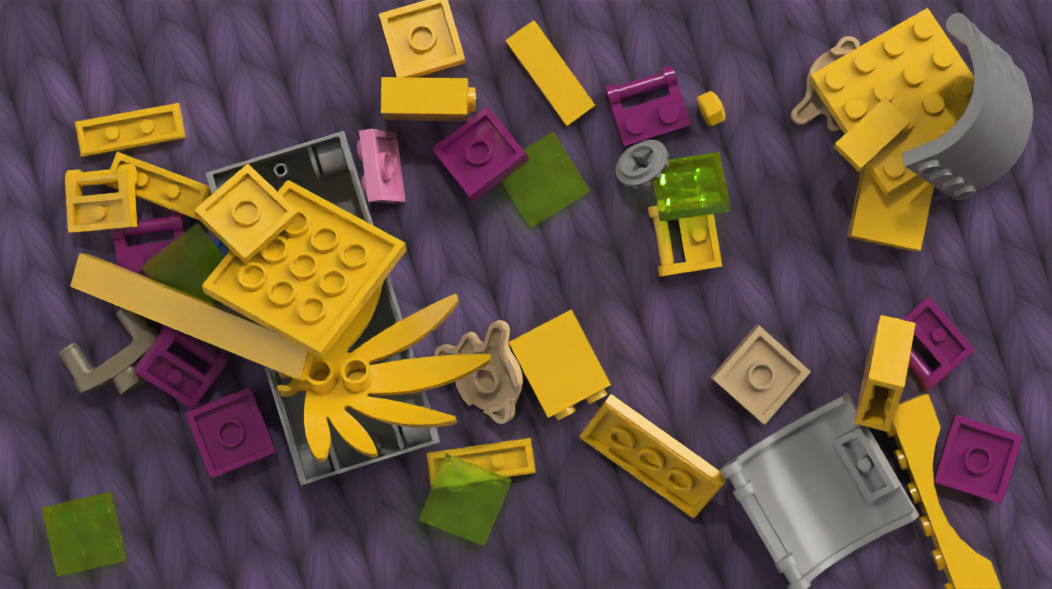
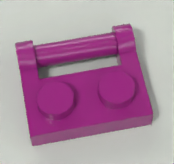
(650, 118)
(135, 256)
(939, 339)
(176, 374)

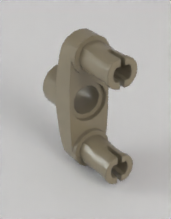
(118, 368)

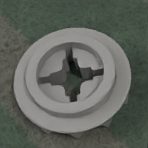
(643, 152)

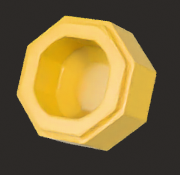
(711, 108)

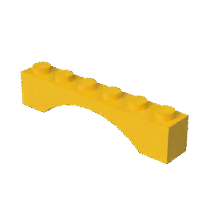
(916, 434)

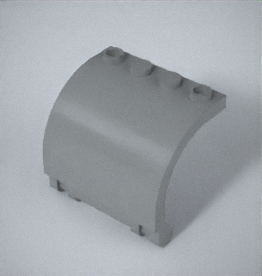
(990, 130)
(818, 490)

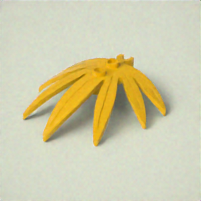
(348, 379)

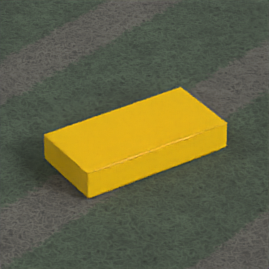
(871, 134)

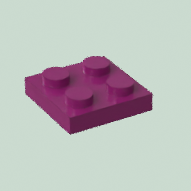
(480, 154)
(231, 432)
(977, 458)

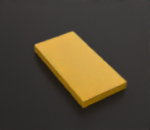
(652, 456)

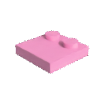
(382, 166)

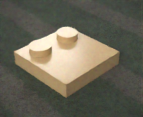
(760, 374)

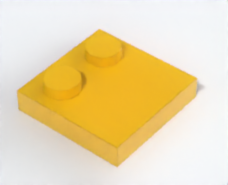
(422, 38)
(246, 213)

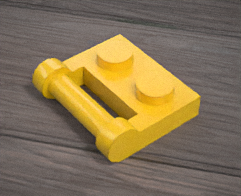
(101, 210)
(698, 244)

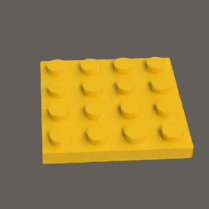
(916, 72)
(310, 275)

